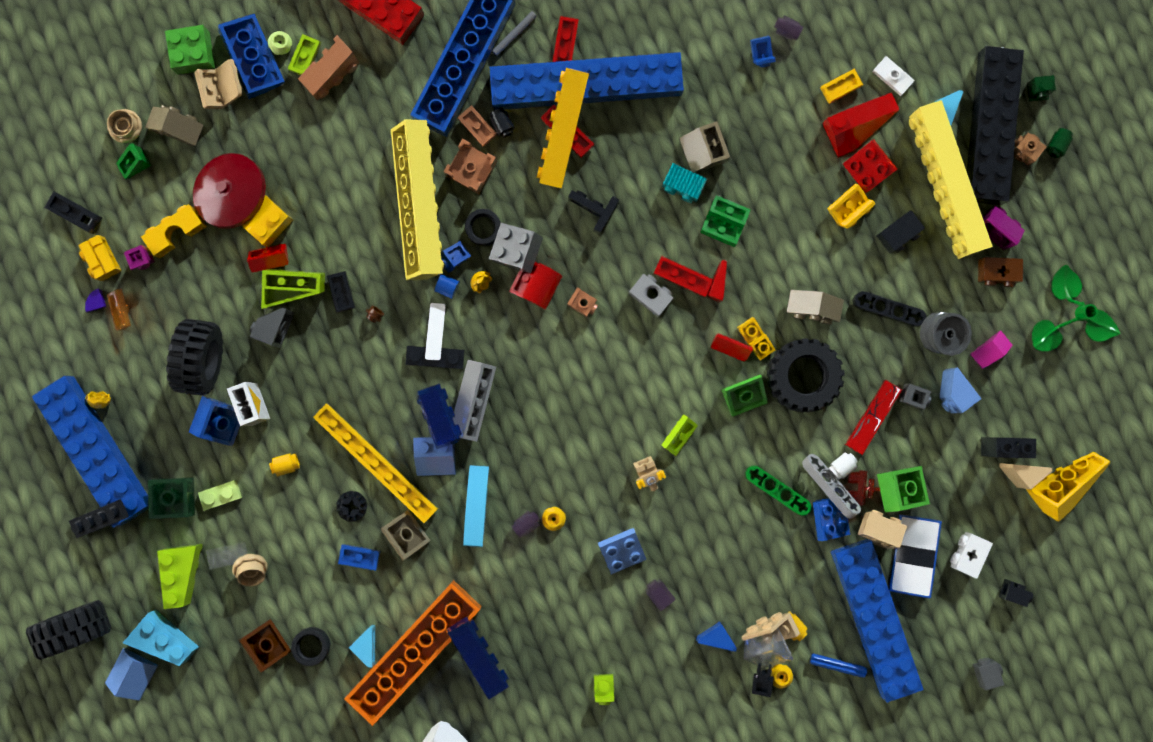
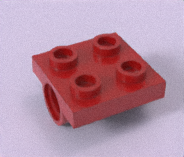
(869, 166)

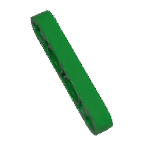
(778, 489)

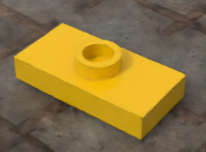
(841, 86)

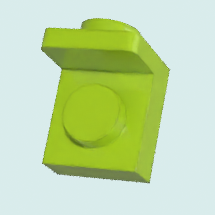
(604, 689)

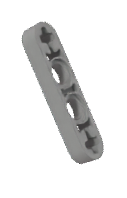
(816, 470)

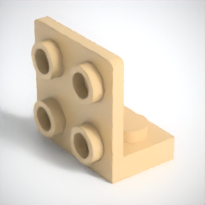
(765, 626)

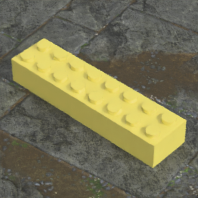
(949, 180)
(416, 200)

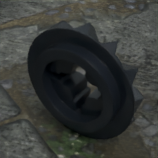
(359, 501)

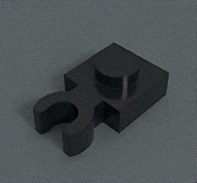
(763, 681)

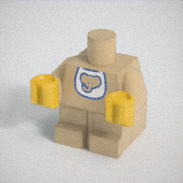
(648, 473)

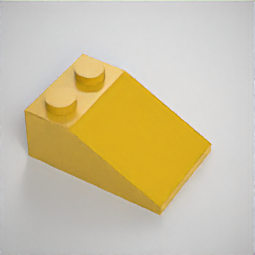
(268, 222)

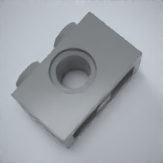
(640, 289)

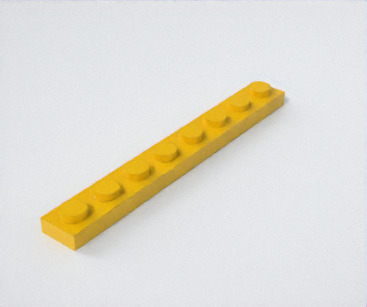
(375, 463)

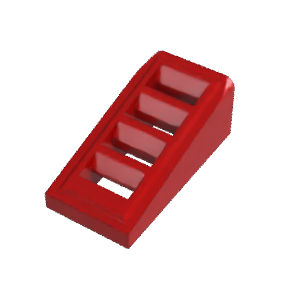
(717, 287)

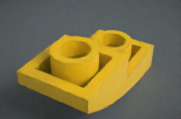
(756, 338)

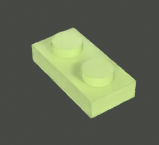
(219, 495)

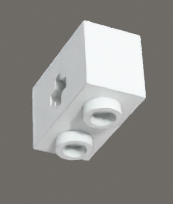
(977, 547)

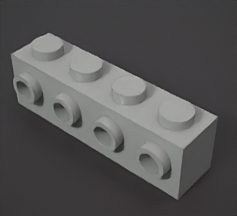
(473, 398)

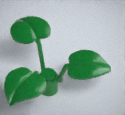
(1099, 326)

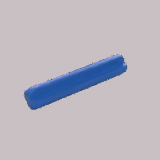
(838, 665)

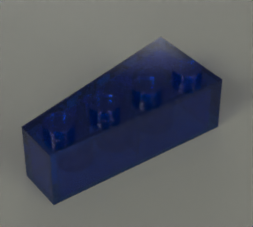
(478, 658)

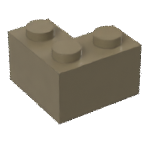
(170, 123)
(816, 305)

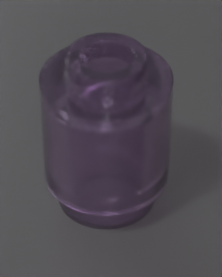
(788, 27)
(526, 523)

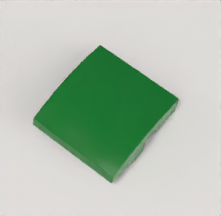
(725, 221)

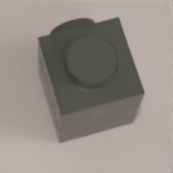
(988, 673)

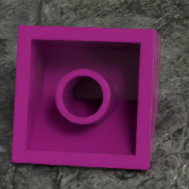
(1002, 229)

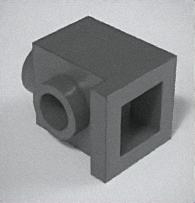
(923, 396)

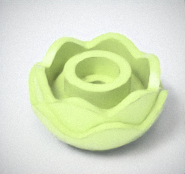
(284, 47)

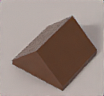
(265, 645)

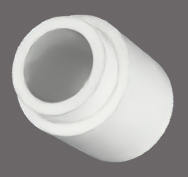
(843, 465)

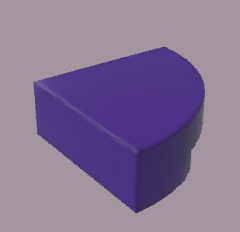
(95, 301)

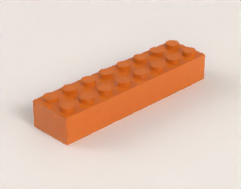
(411, 653)

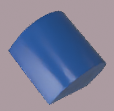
(446, 286)

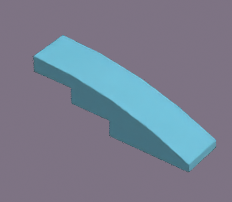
(476, 506)

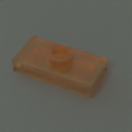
(119, 309)

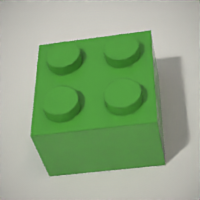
(189, 49)
(903, 489)

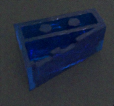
(438, 416)

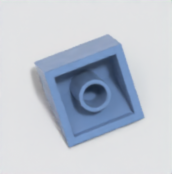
(956, 392)
(432, 460)

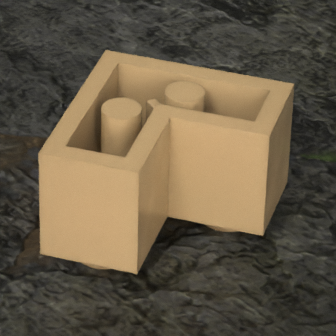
(881, 530)

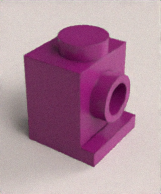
(139, 257)

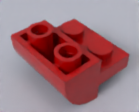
(537, 286)

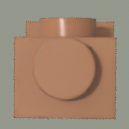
(575, 304)

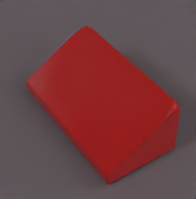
(267, 258)
(731, 347)

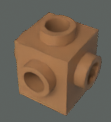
(1028, 148)

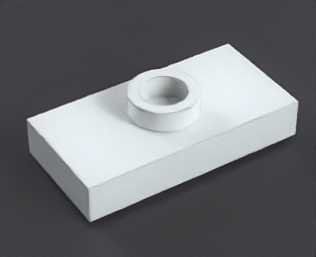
(893, 75)

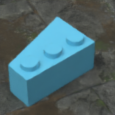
(161, 639)

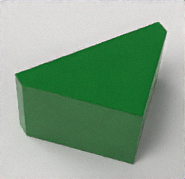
(132, 161)

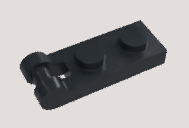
(72, 212)

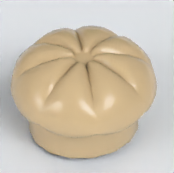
(124, 125)
(250, 569)

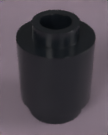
(502, 123)

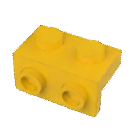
(850, 207)

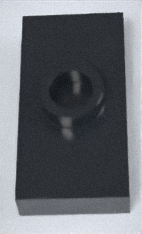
(341, 292)

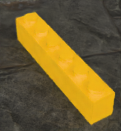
(563, 127)

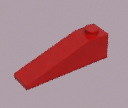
(855, 125)

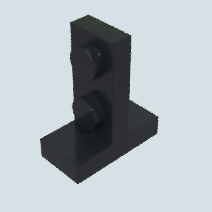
(595, 208)

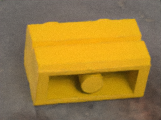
(99, 258)

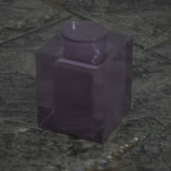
(659, 594)

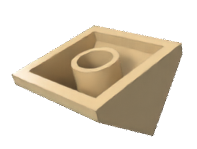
(1025, 476)

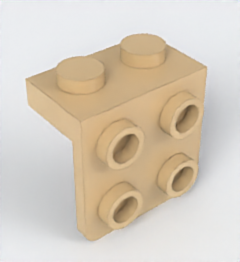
(218, 86)

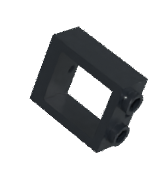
(1008, 447)

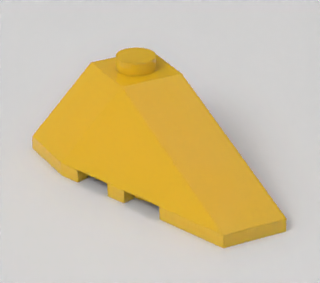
(1066, 486)

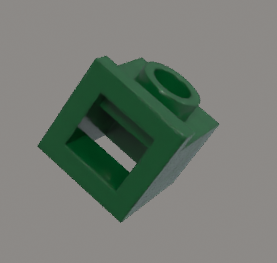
(1040, 88)

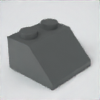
(272, 327)

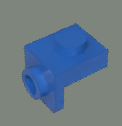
(762, 51)

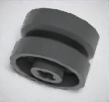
(945, 333)

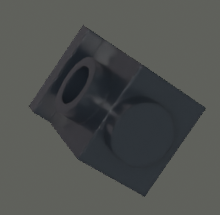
(1015, 593)

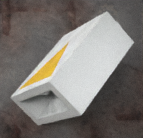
(248, 404)

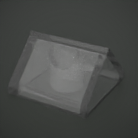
(767, 649)

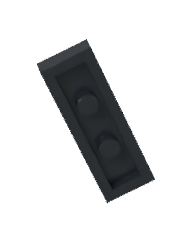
(449, 358)

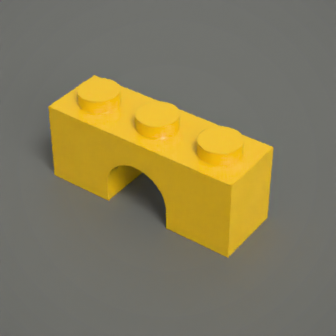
(159, 237)

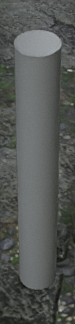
(514, 33)

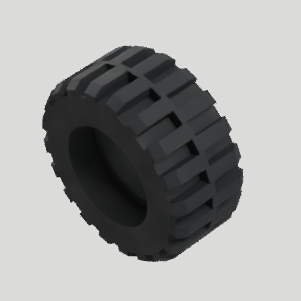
(194, 357)
(831, 375)
(68, 630)

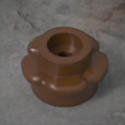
(374, 314)

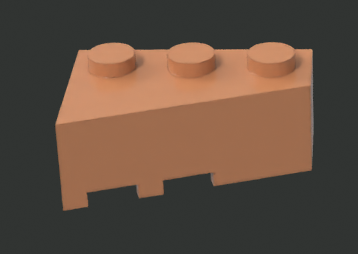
(329, 69)

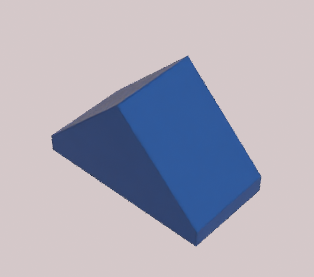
(716, 637)

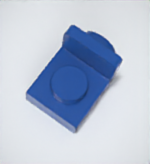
(454, 256)

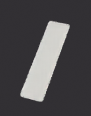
(435, 331)

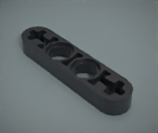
(889, 309)

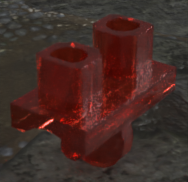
(861, 479)

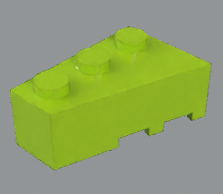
(286, 286)
(177, 574)

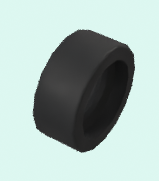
(469, 223)
(295, 648)

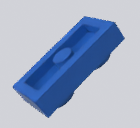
(359, 557)

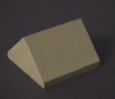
(405, 535)

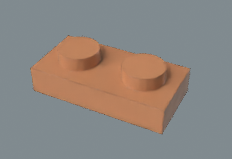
(477, 126)

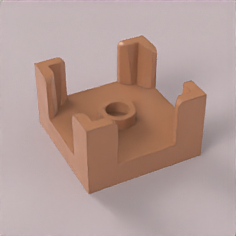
(470, 167)

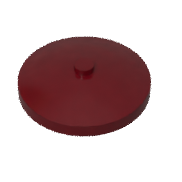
(229, 191)

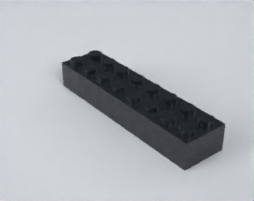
(994, 123)

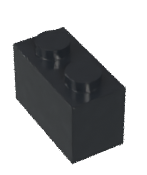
(900, 232)

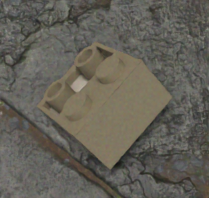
(704, 147)

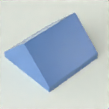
(130, 675)

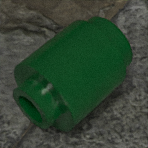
(1059, 143)

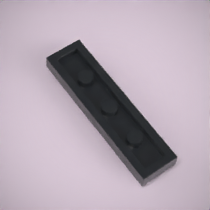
(98, 518)

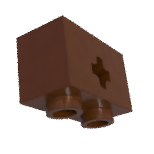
(1011, 268)

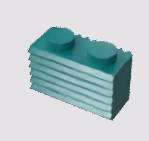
(684, 183)

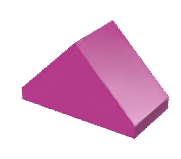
(992, 350)

